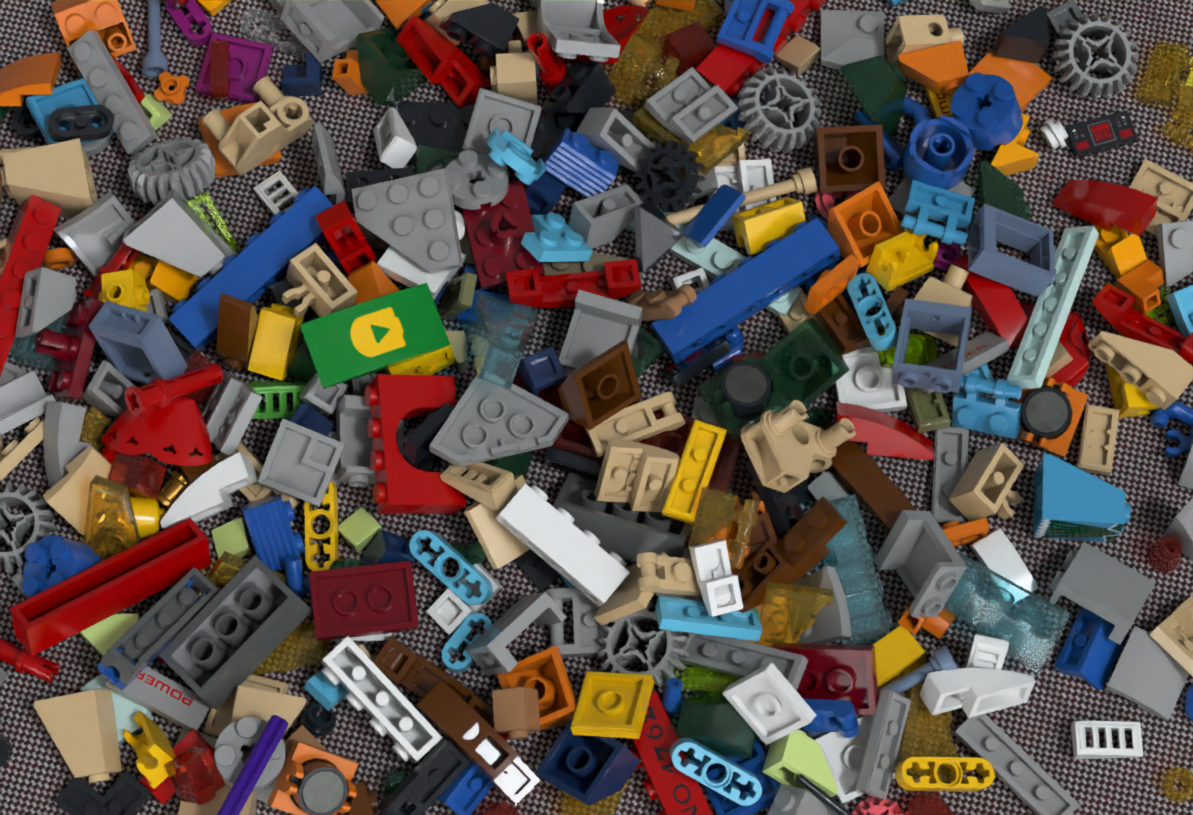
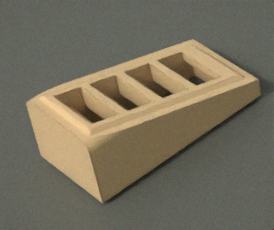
(474, 483)

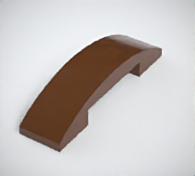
(421, 675)

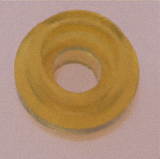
(1168, 784)

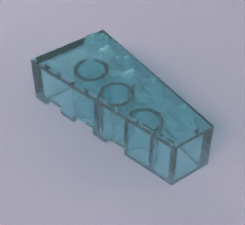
(499, 337)
(854, 565)
(1007, 613)

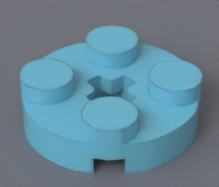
(515, 153)

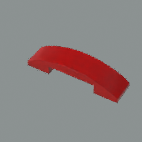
(560, 290)
(1118, 310)

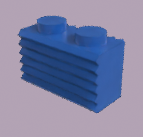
(580, 164)
(271, 530)

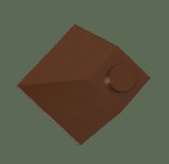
(849, 157)
(600, 387)

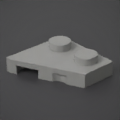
(1175, 250)

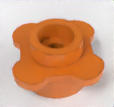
(174, 96)

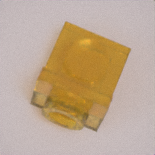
(94, 427)

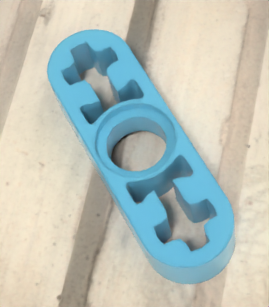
(882, 318)
(438, 544)
(689, 768)

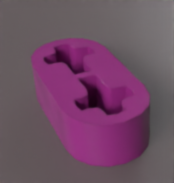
(183, 22)

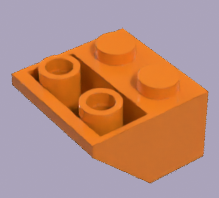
(103, 16)

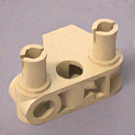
(250, 146)
(790, 449)

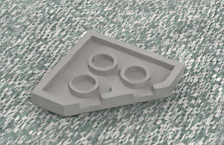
(414, 218)
(496, 424)

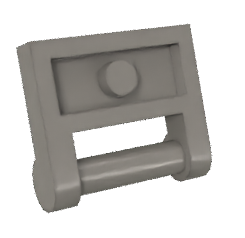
(586, 628)

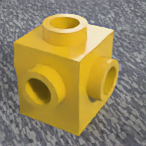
(125, 289)

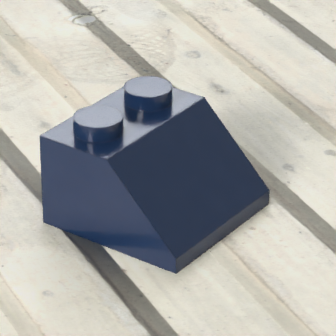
(587, 766)

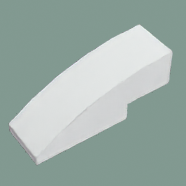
(211, 491)
(975, 690)

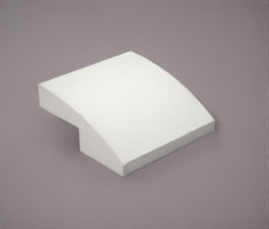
(745, 177)
(411, 274)

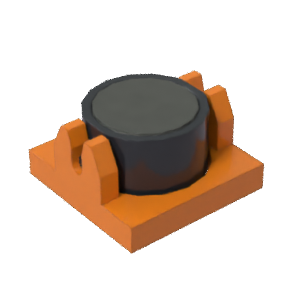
(1048, 413)
(313, 782)

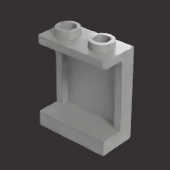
(330, 25)
(596, 327)
(351, 429)
(923, 560)
(1103, 588)
(490, 648)

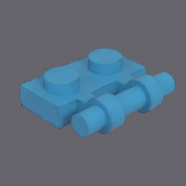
(939, 205)
(985, 413)

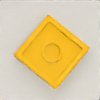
(612, 705)

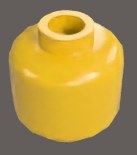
(147, 516)

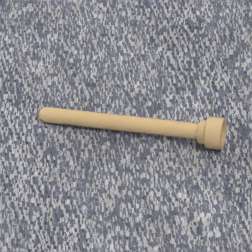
(802, 182)

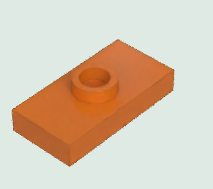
(831, 284)
(967, 532)

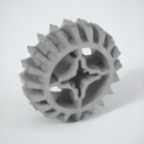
(1084, 49)
(783, 99)
(172, 165)
(22, 524)
(619, 657)

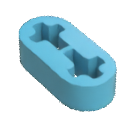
(461, 638)

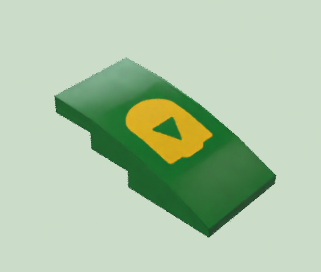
(374, 335)

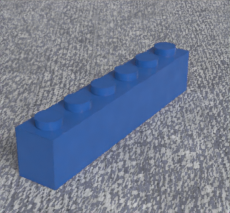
(254, 268)
(748, 289)

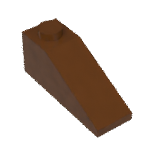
(235, 332)

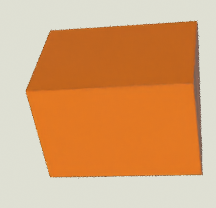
(863, 223)
(548, 675)

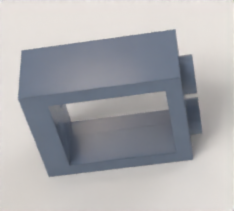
(997, 225)
(935, 318)
(137, 343)

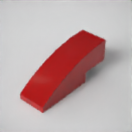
(442, 61)
(1107, 205)
(346, 237)
(995, 305)
(884, 433)

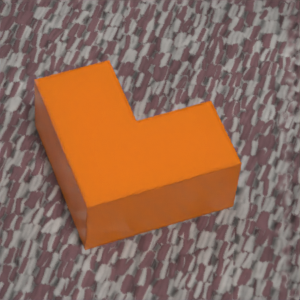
(347, 74)
(1143, 284)
(934, 625)

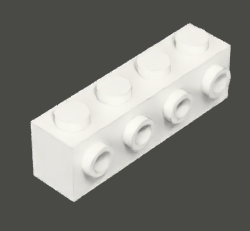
(563, 545)
(381, 699)

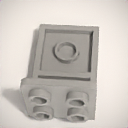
(576, 29)

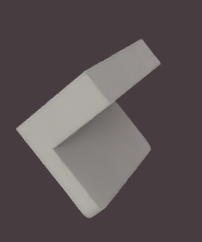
(22, 401)

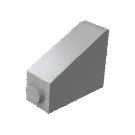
(177, 237)

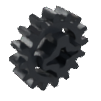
(680, 167)

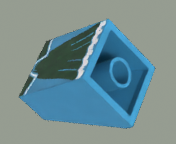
(1076, 504)

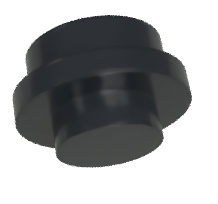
(318, 720)

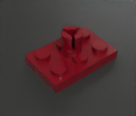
(497, 236)
(71, 349)
(363, 601)
(838, 673)

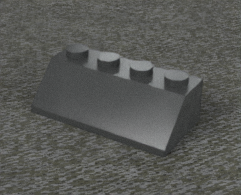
(618, 526)
(235, 632)

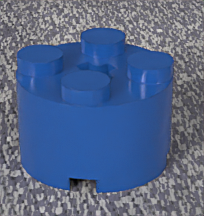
(988, 110)
(938, 152)
(54, 561)

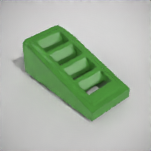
(282, 388)

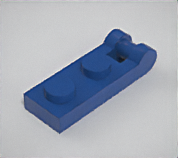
(833, 717)

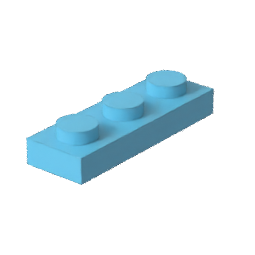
(693, 617)

